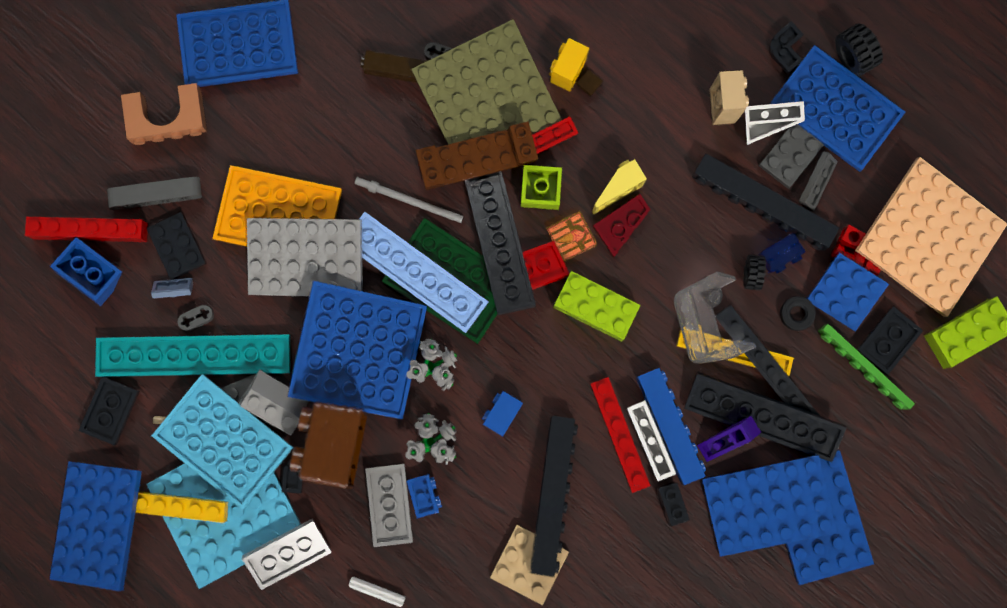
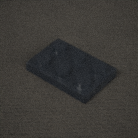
(176, 246)
(889, 340)
(109, 411)

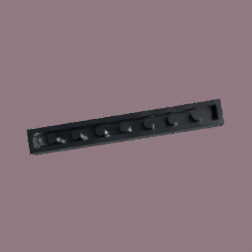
(765, 202)
(552, 496)

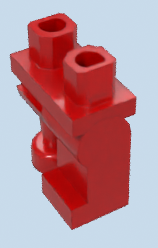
(851, 238)

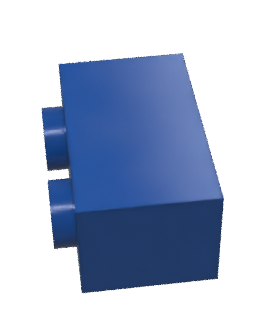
(502, 413)

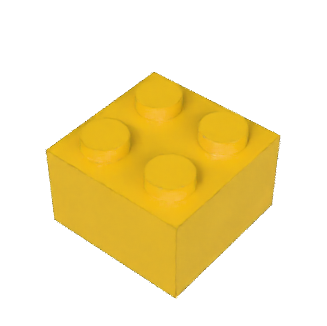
(569, 64)

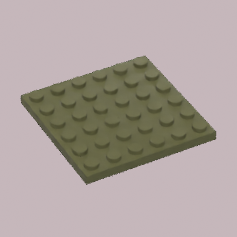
(486, 87)

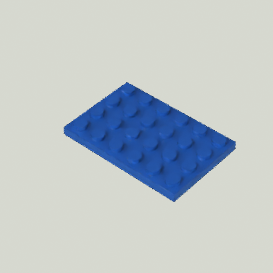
(237, 43)
(840, 108)
(769, 505)
(95, 525)
(837, 552)

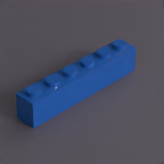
(671, 427)

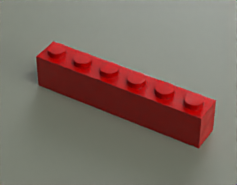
(86, 229)

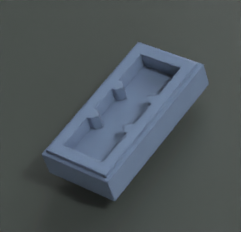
(172, 288)

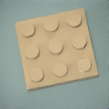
(515, 564)

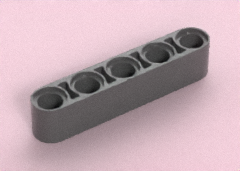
(154, 193)

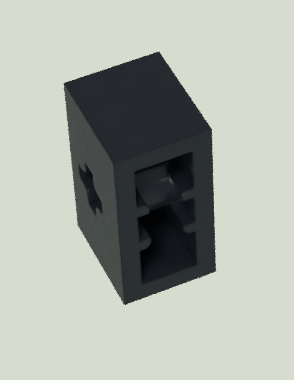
(672, 504)

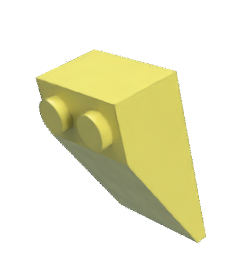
(624, 182)

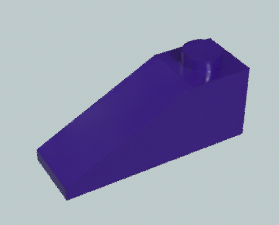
(729, 439)

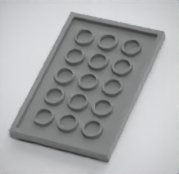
(294, 252)

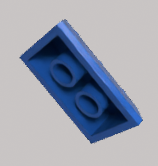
(87, 271)

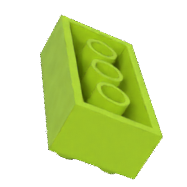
(596, 306)
(969, 333)

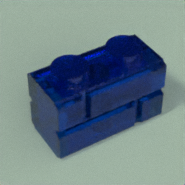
(782, 253)

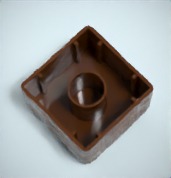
(330, 445)

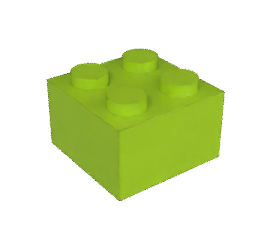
(541, 187)

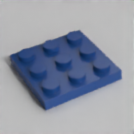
(847, 291)

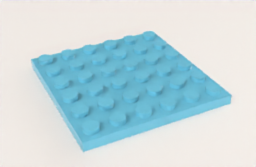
(218, 547)

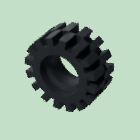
(754, 272)

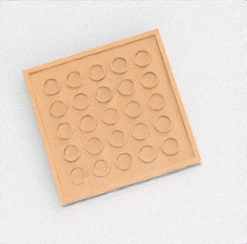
(931, 237)

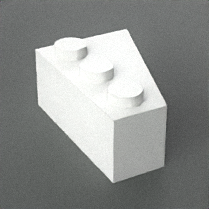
(772, 118)

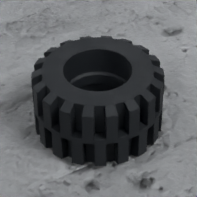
(859, 49)

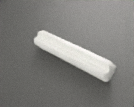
(377, 591)

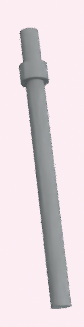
(374, 187)

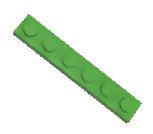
(870, 372)

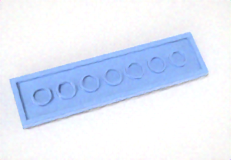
(420, 275)

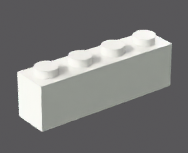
(651, 440)

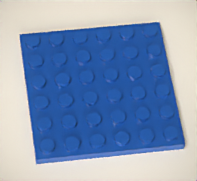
(356, 350)

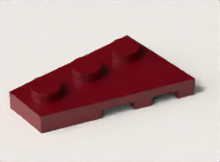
(620, 224)

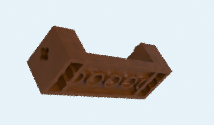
(477, 156)

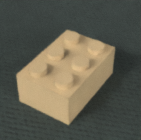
(728, 97)

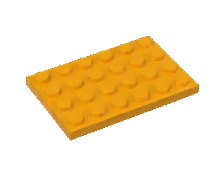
(269, 196)

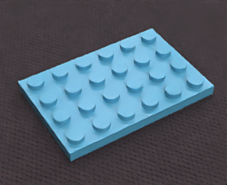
(222, 441)

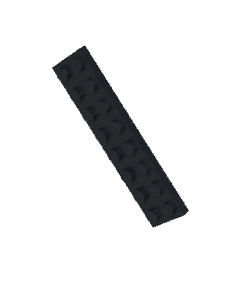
(500, 243)
(774, 418)

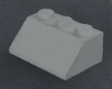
(269, 401)

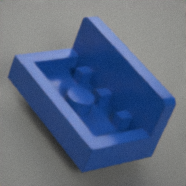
(423, 495)

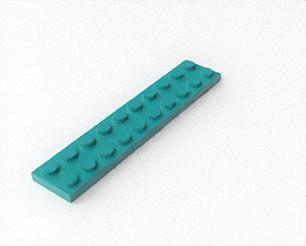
(193, 355)

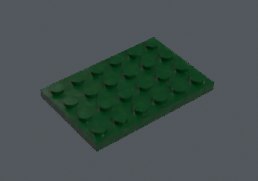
(460, 262)

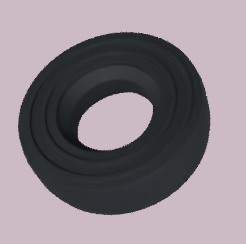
(806, 305)

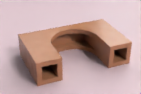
(189, 120)

